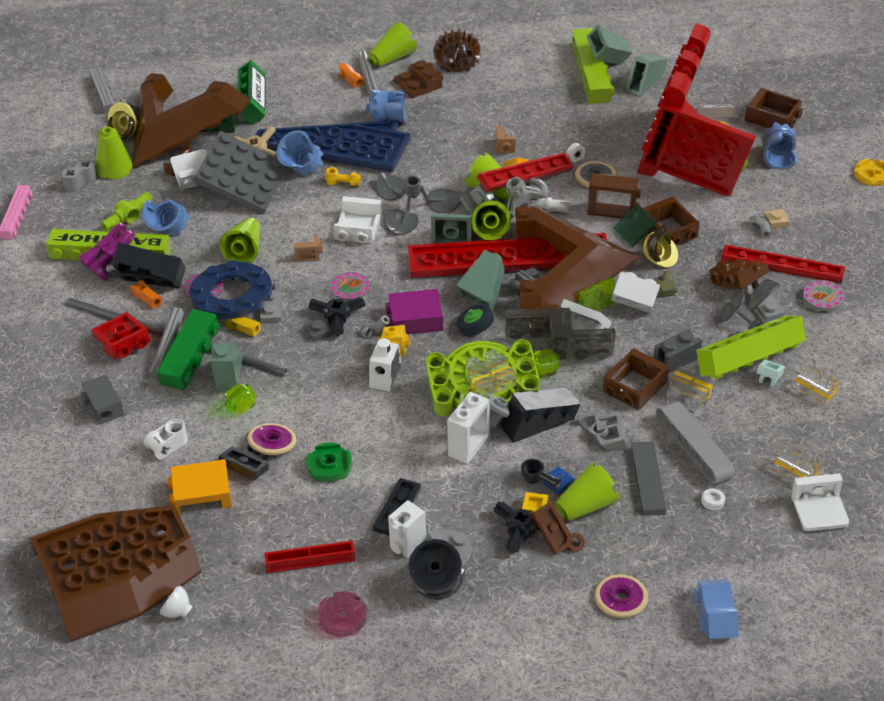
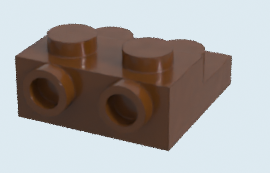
(419, 79)
(737, 274)

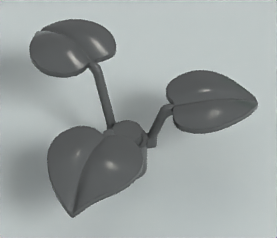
(401, 221)
(760, 293)

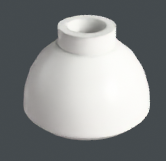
(177, 604)

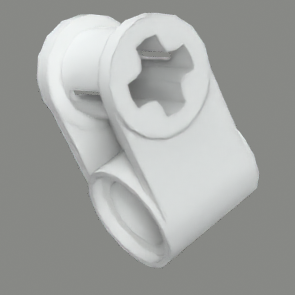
(168, 438)

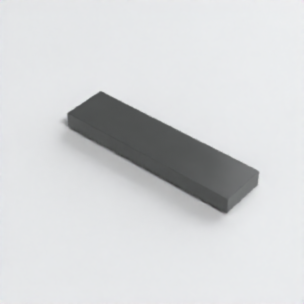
(648, 478)

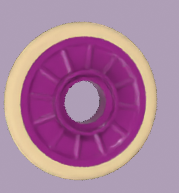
(259, 439)
(621, 608)

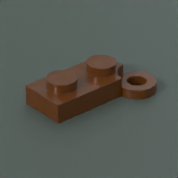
(555, 530)

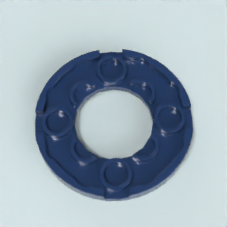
(233, 308)

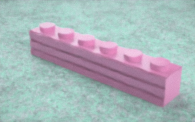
(15, 212)

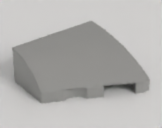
(610, 436)

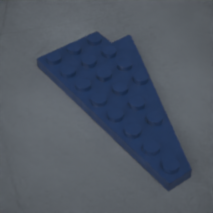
(359, 144)

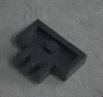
(245, 461)

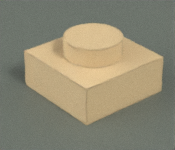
(777, 218)

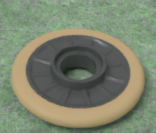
(584, 171)

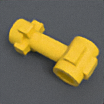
(332, 177)

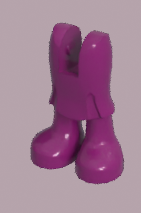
(108, 246)

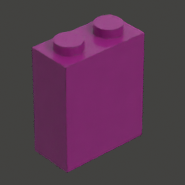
(415, 310)

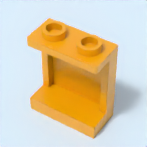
(199, 484)

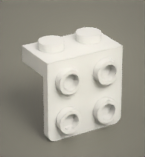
(186, 167)
(819, 502)

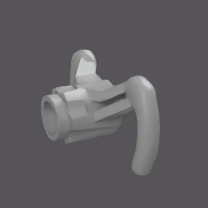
(520, 193)

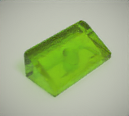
(599, 295)

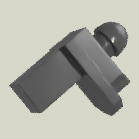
(524, 275)

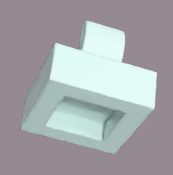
(771, 370)

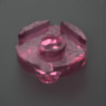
(342, 626)

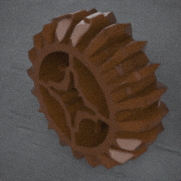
(447, 46)

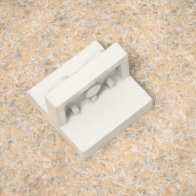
(585, 317)

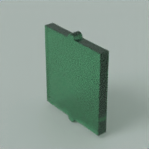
(635, 225)

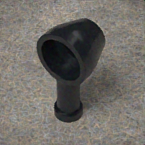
(534, 471)

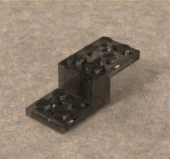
(557, 327)

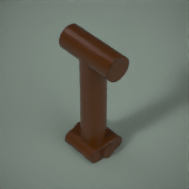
(168, 167)

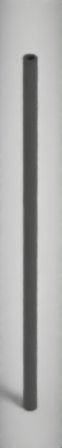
(159, 331)

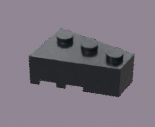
(149, 266)
(538, 411)

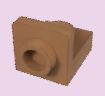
(504, 143)
(308, 250)

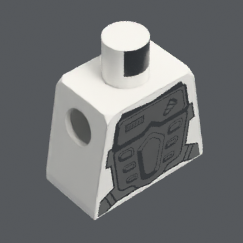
(385, 356)

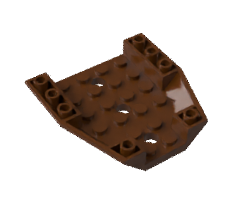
(118, 584)

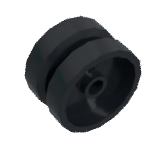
(433, 555)

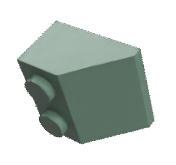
(450, 228)

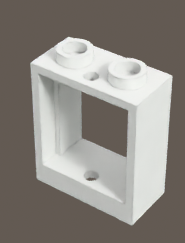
(468, 427)

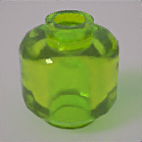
(546, 363)
(240, 398)

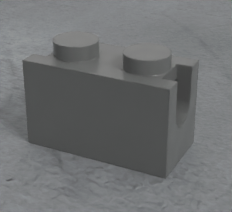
(678, 350)
(102, 399)

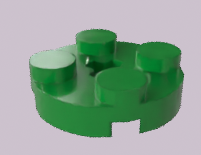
(335, 471)

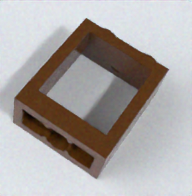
(775, 101)
(612, 184)
(672, 208)
(636, 361)

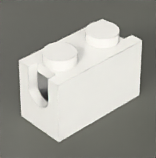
(635, 291)
(407, 528)

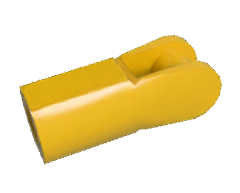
(244, 325)

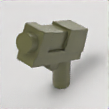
(667, 286)

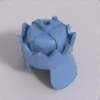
(387, 105)
(778, 146)
(299, 153)
(166, 217)

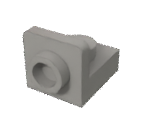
(476, 197)
(498, 409)

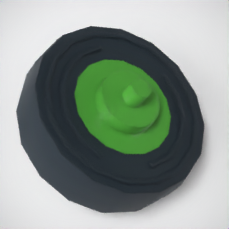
(475, 320)

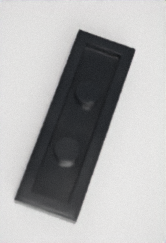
(402, 492)

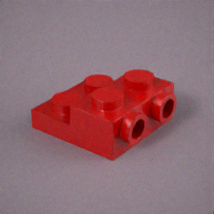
(121, 335)

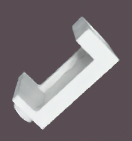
(358, 220)

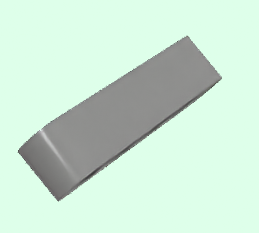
(696, 442)

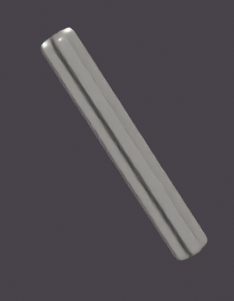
(367, 71)
(167, 339)

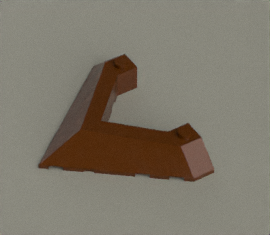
(165, 130)
(588, 262)

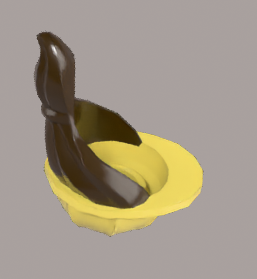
(122, 119)
(660, 248)

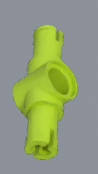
(126, 211)

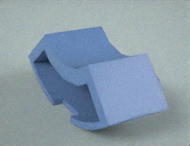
(717, 609)

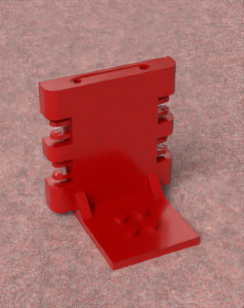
(690, 143)

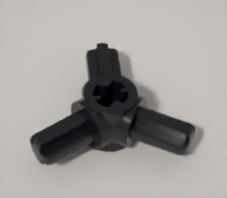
(337, 311)
(519, 523)

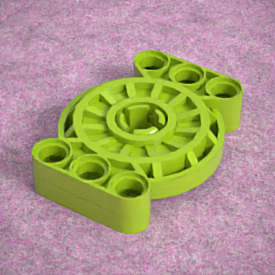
(450, 378)

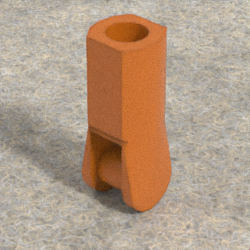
(350, 75)
(146, 294)

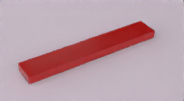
(536, 168)
(786, 263)

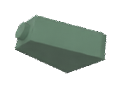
(608, 46)
(645, 72)
(483, 280)
(226, 365)

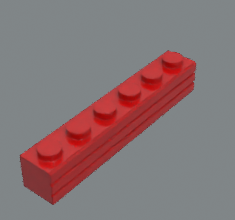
(310, 556)

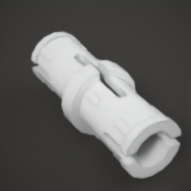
(550, 204)

